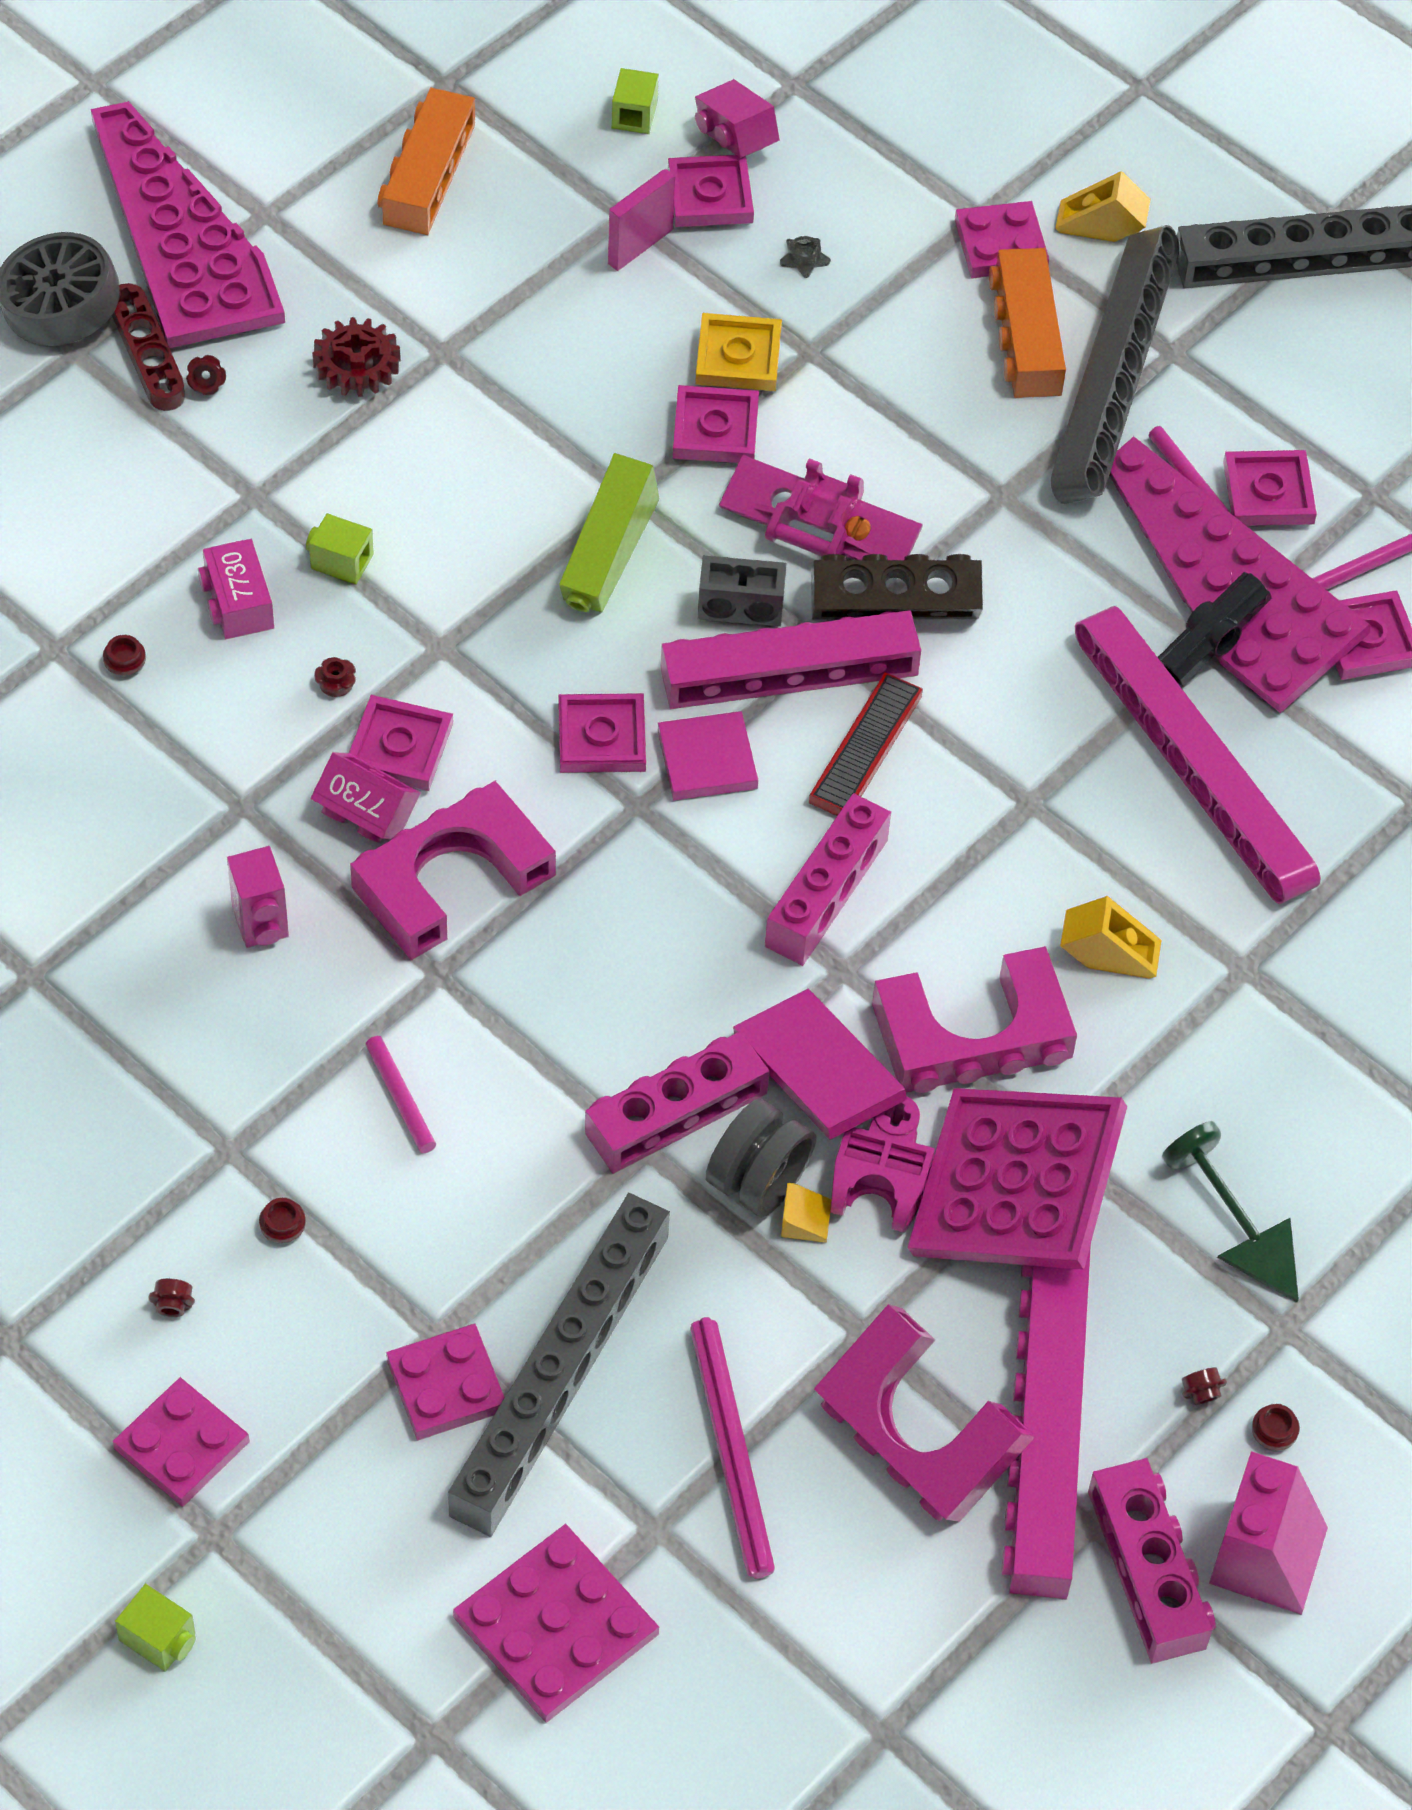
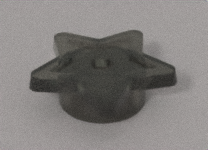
(804, 246)

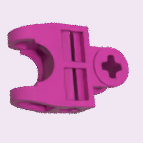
(884, 1164)

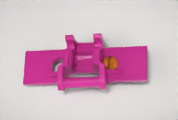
(822, 503)

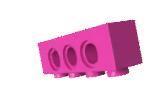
(827, 879)
(667, 1121)
(1163, 1629)

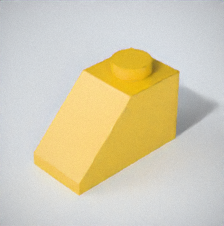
(1105, 210)
(1110, 939)

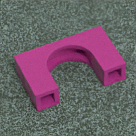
(481, 824)
(931, 1056)
(862, 1393)

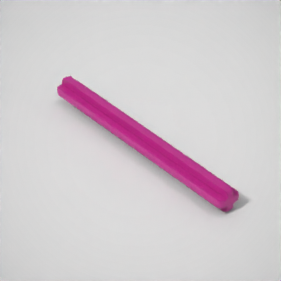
(732, 1448)

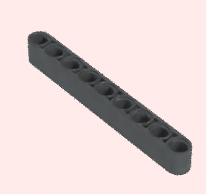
(1115, 365)

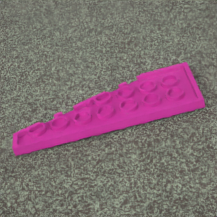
(193, 258)
(1207, 549)

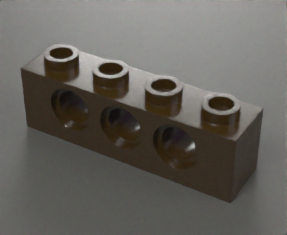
(833, 601)

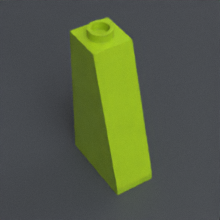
(610, 533)

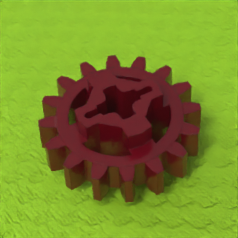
(356, 356)

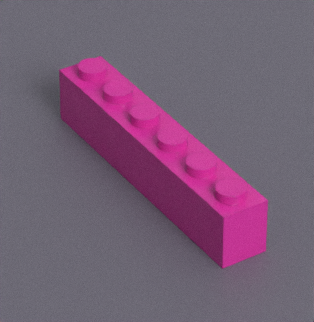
(789, 659)

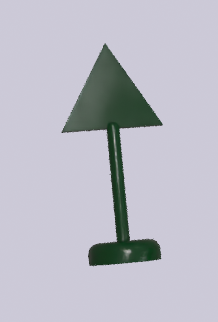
(1264, 1255)

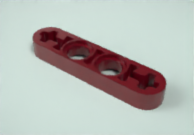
(151, 345)

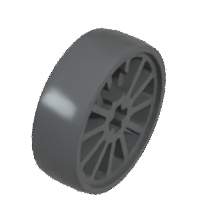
(48, 284)

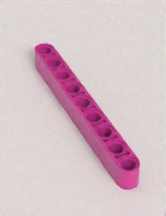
(1198, 755)

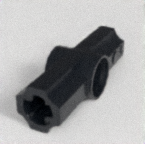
(1214, 627)

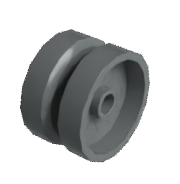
(760, 1157)

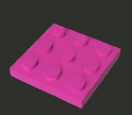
(556, 1622)

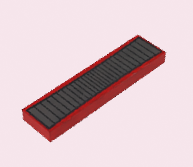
(866, 743)

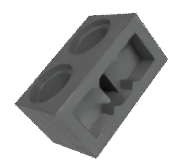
(741, 590)

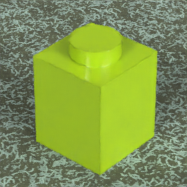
(635, 101)
(340, 548)
(156, 1628)

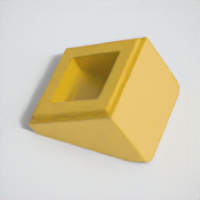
(805, 1214)

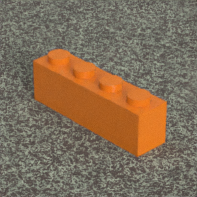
(427, 161)
(1029, 323)

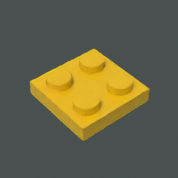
(738, 352)

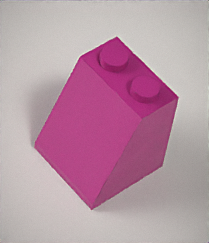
(1271, 1536)

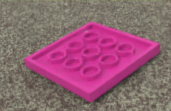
(1018, 1178)

